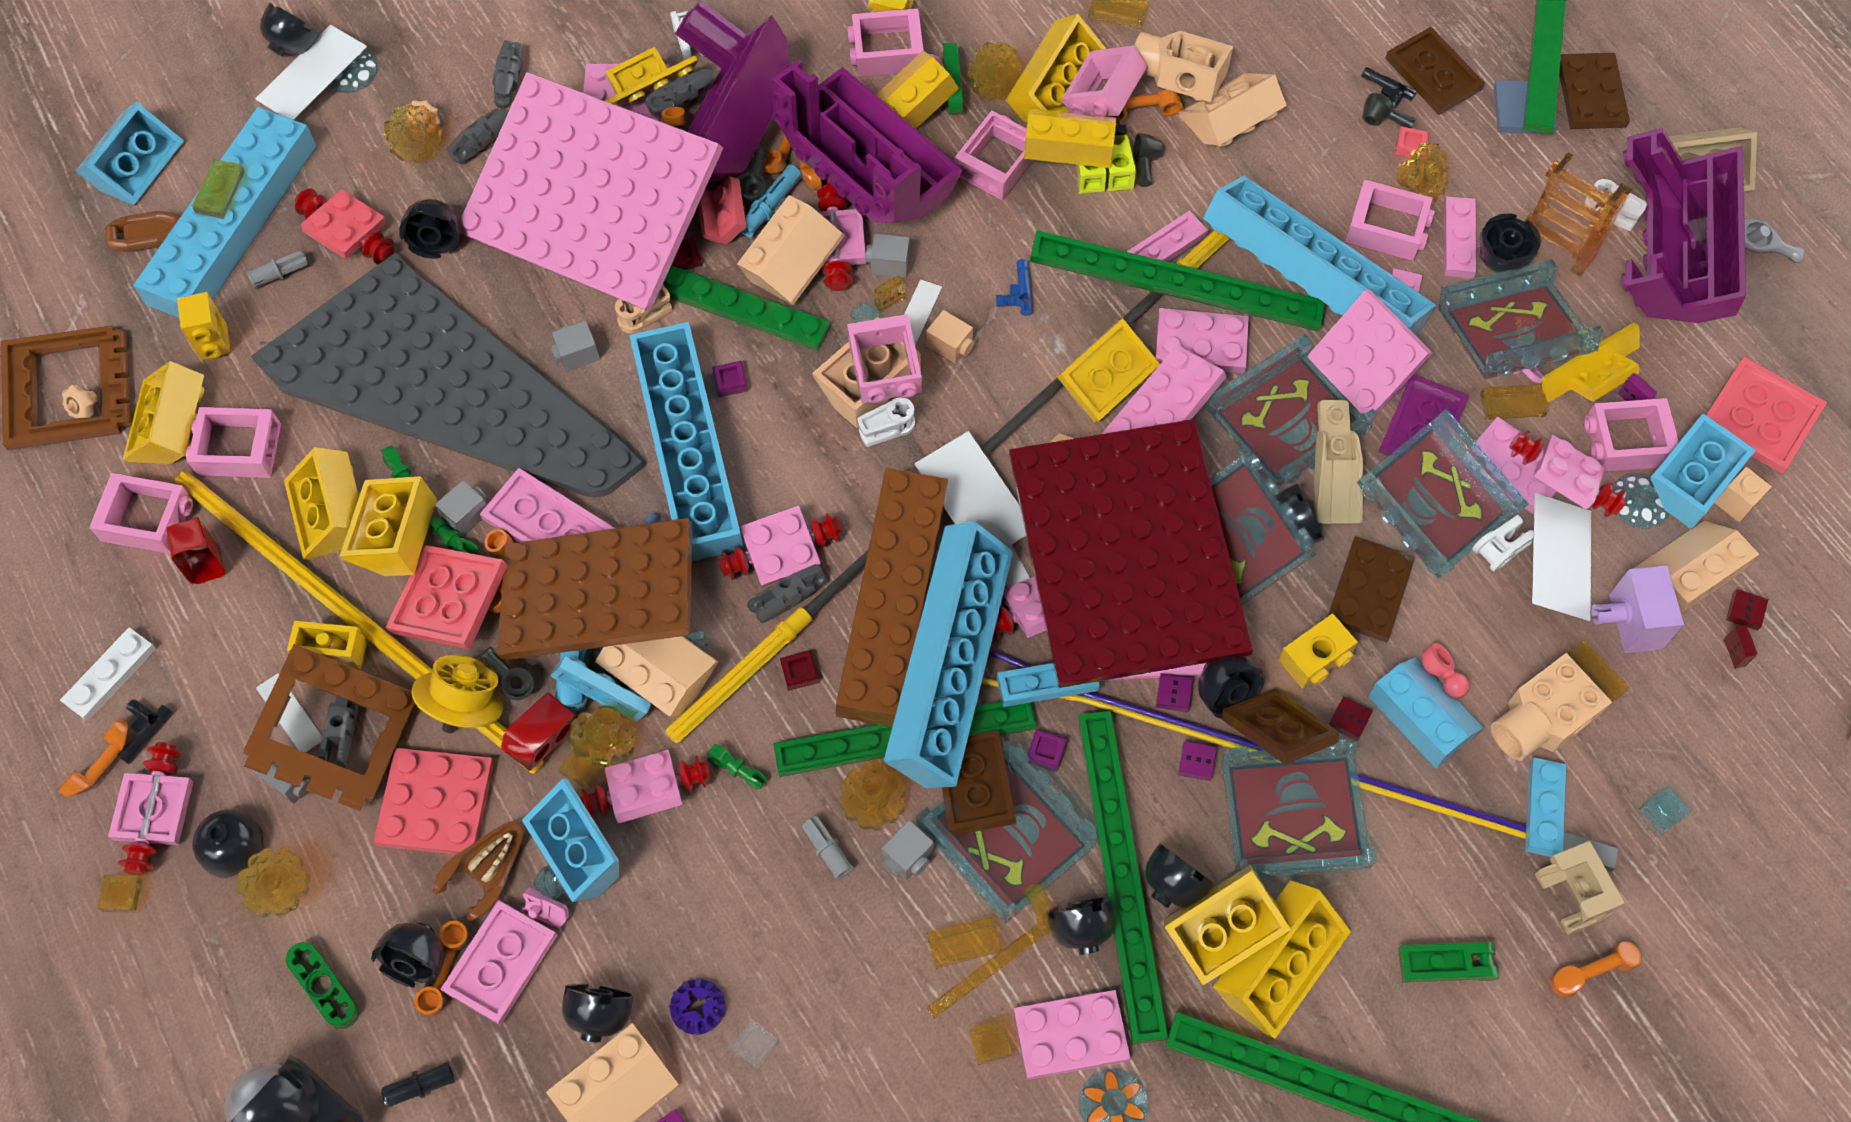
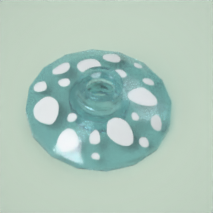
(356, 74)
(1640, 511)

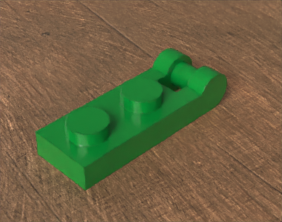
(1447, 962)

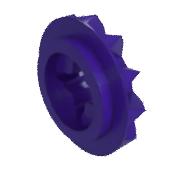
(691, 1021)

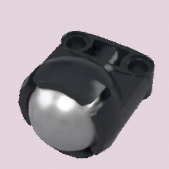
(284, 1094)

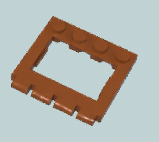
(20, 387)
(323, 775)

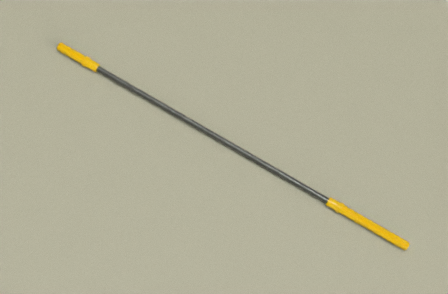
(787, 630)

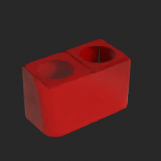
(198, 566)
(537, 731)

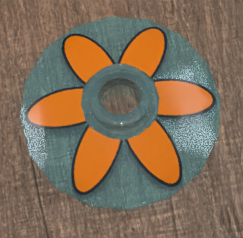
(1108, 1083)

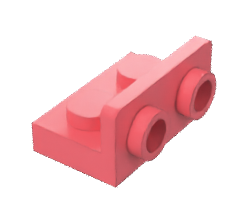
(722, 212)

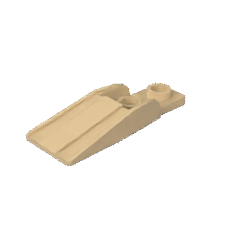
(1337, 466)

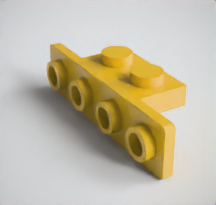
(642, 74)
(1598, 371)

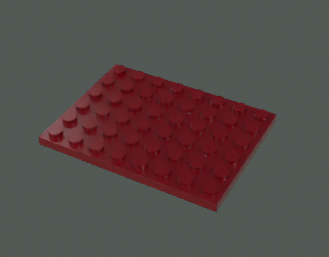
(1128, 553)

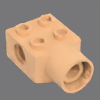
(1185, 63)
(1549, 710)

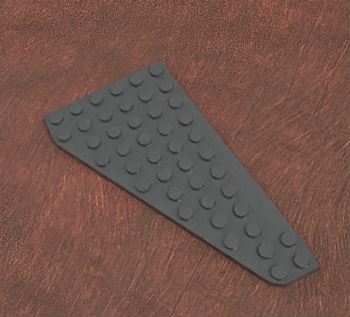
(426, 369)

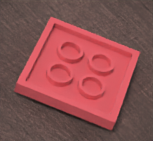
(1766, 413)
(447, 597)
(433, 801)

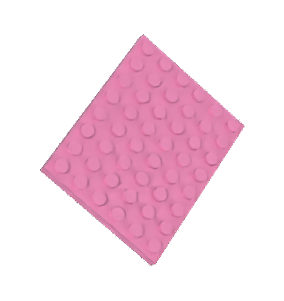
(589, 190)

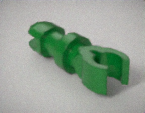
(395, 463)
(451, 538)
(723, 759)

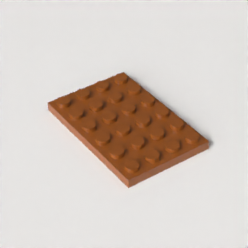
(596, 589)

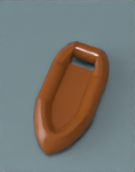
(140, 230)

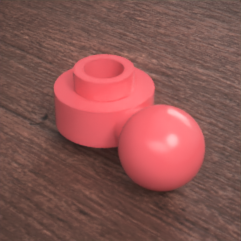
(1440, 663)

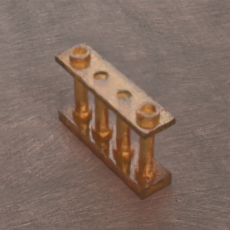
(1601, 220)

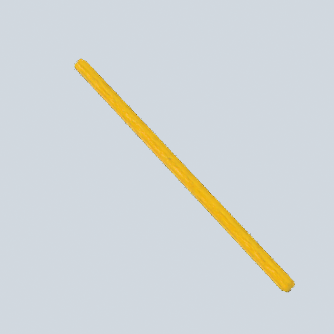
(318, 588)

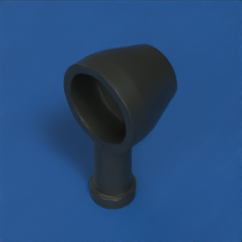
(1379, 108)
(1144, 150)
(754, 180)
(507, 674)

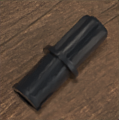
(417, 1084)

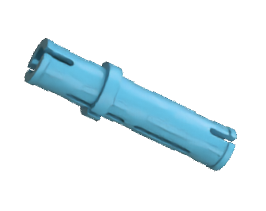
(762, 209)

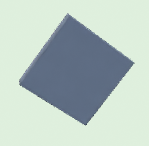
(1510, 106)

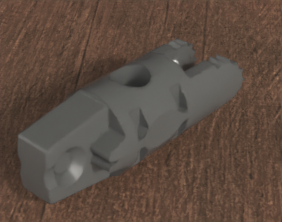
(506, 73)
(679, 91)
(477, 136)
(787, 593)
(339, 730)

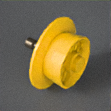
(459, 693)

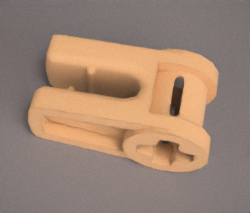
(642, 317)

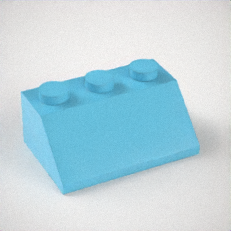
(130, 154)
(1699, 470)
(1424, 711)
(572, 843)

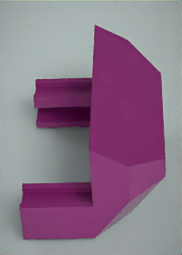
(741, 95)
(861, 145)
(1686, 272)

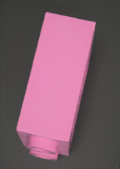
(884, 22)
(1123, 70)
(982, 174)
(1384, 239)
(879, 333)
(1660, 427)
(263, 449)
(114, 505)

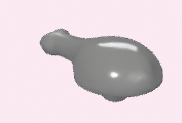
(1763, 238)

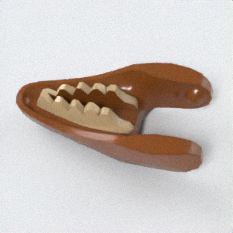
(487, 863)

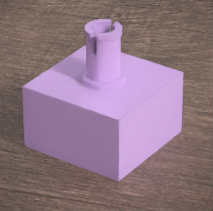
(1643, 609)

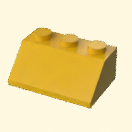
(918, 89)
(1070, 138)
(164, 415)
(322, 500)
(389, 525)
(1226, 925)

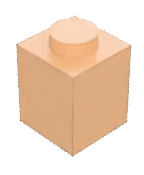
(950, 337)
(1742, 494)

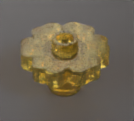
(994, 70)
(412, 133)
(1425, 171)
(602, 736)
(875, 809)
(273, 883)

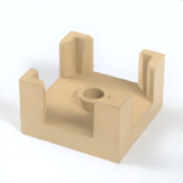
(1589, 883)

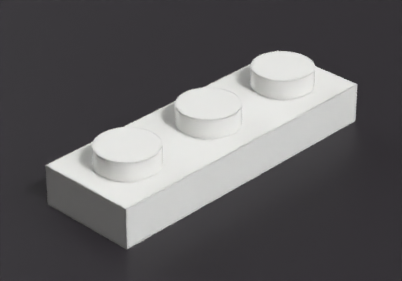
(108, 674)

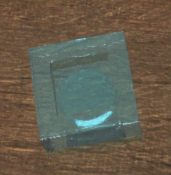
(1665, 810)

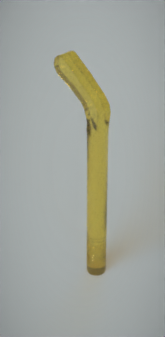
(1038, 901)

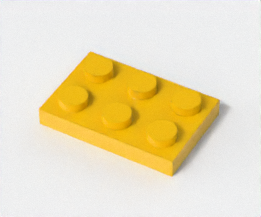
(1108, 370)

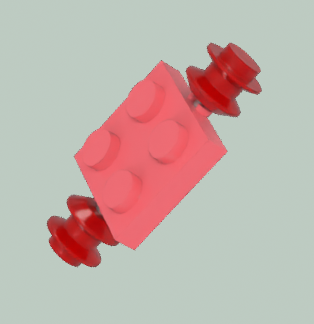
(344, 225)

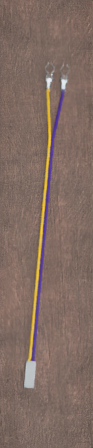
(1605, 852)

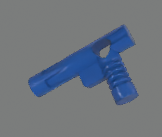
(1018, 291)

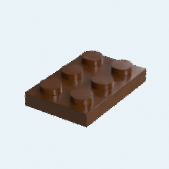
(1434, 70)
(1593, 91)
(1371, 588)
(1280, 726)
(982, 790)

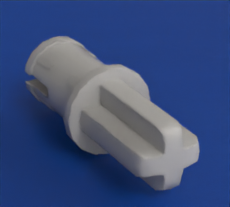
(276, 269)
(827, 847)

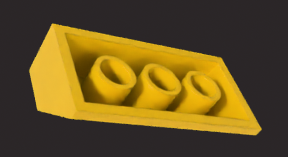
(1053, 67)
(1280, 975)

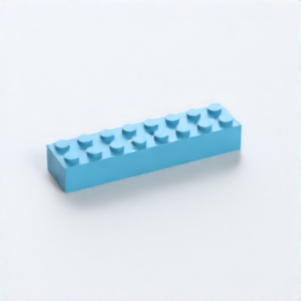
(206, 248)
(1309, 253)
(686, 438)
(949, 656)

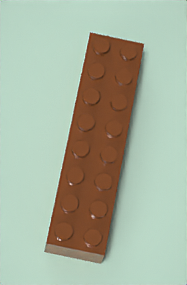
(891, 596)

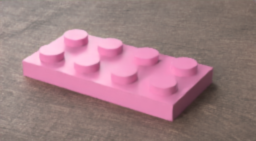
(1171, 392)
(535, 511)

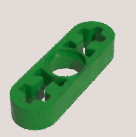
(951, 65)
(300, 972)

